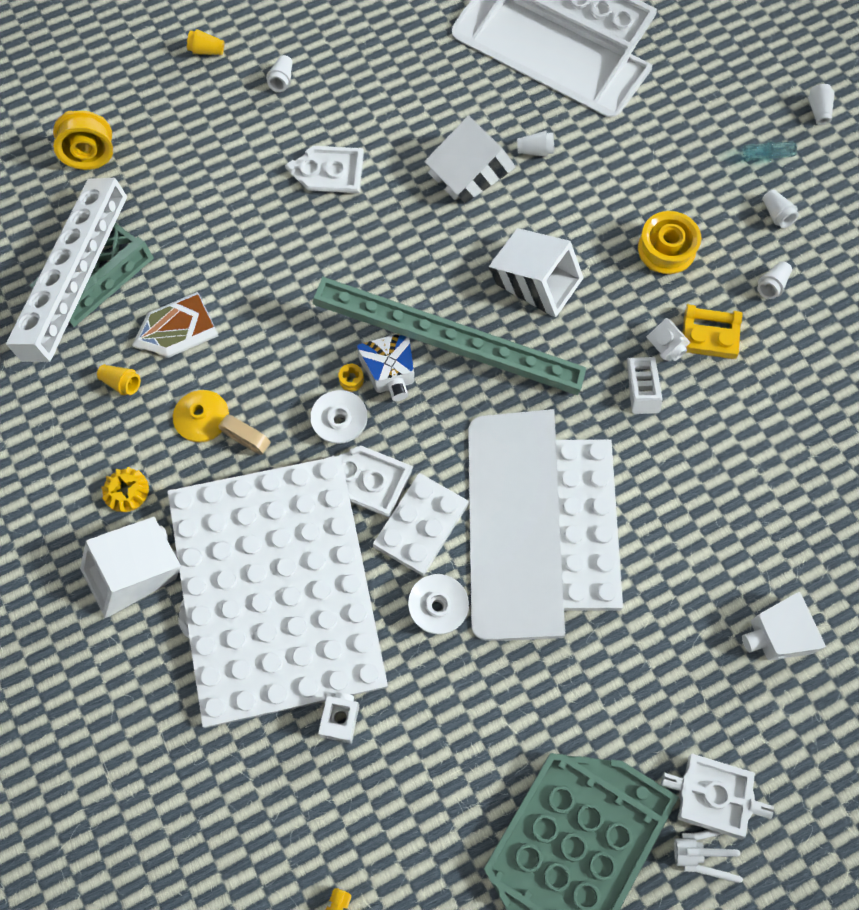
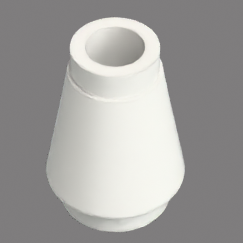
(280, 74)
(821, 102)
(536, 144)
(780, 209)
(774, 281)

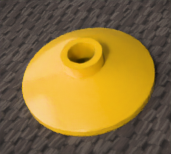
(203, 426)

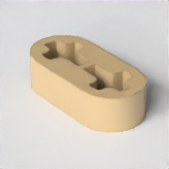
(244, 434)

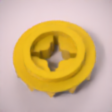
(137, 492)

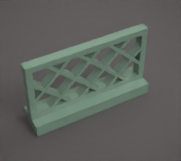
(113, 274)

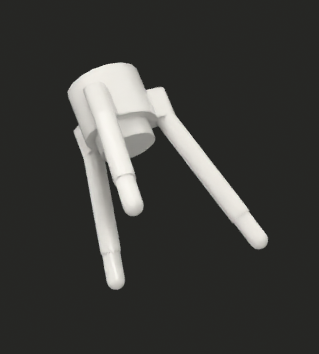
(690, 853)

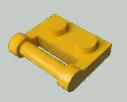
(710, 339)

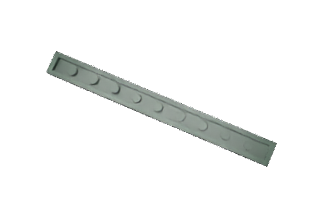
(449, 335)

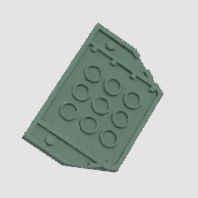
(579, 836)

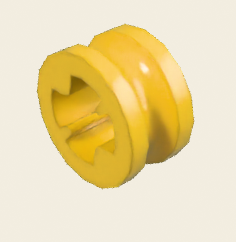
(345, 372)

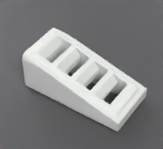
(644, 401)

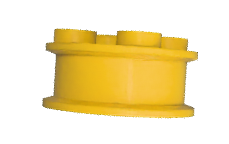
(82, 140)
(673, 256)

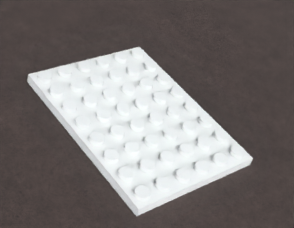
(274, 591)

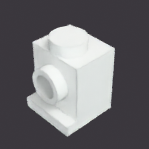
(329, 727)

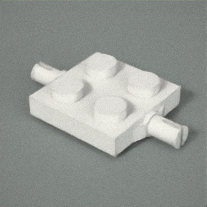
(716, 796)

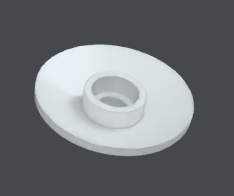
(339, 405)
(445, 591)

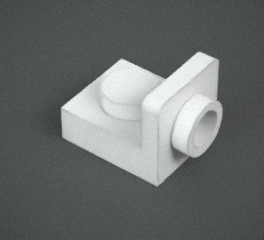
(668, 340)

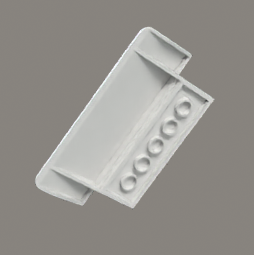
(565, 44)
(539, 527)

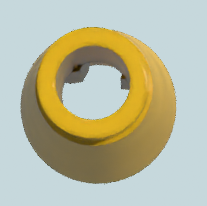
(204, 44)
(119, 379)

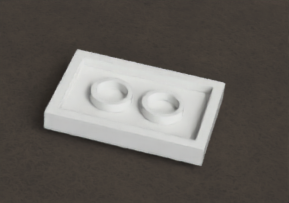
(420, 524)

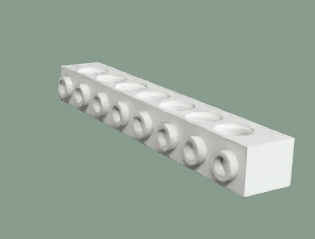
(67, 271)

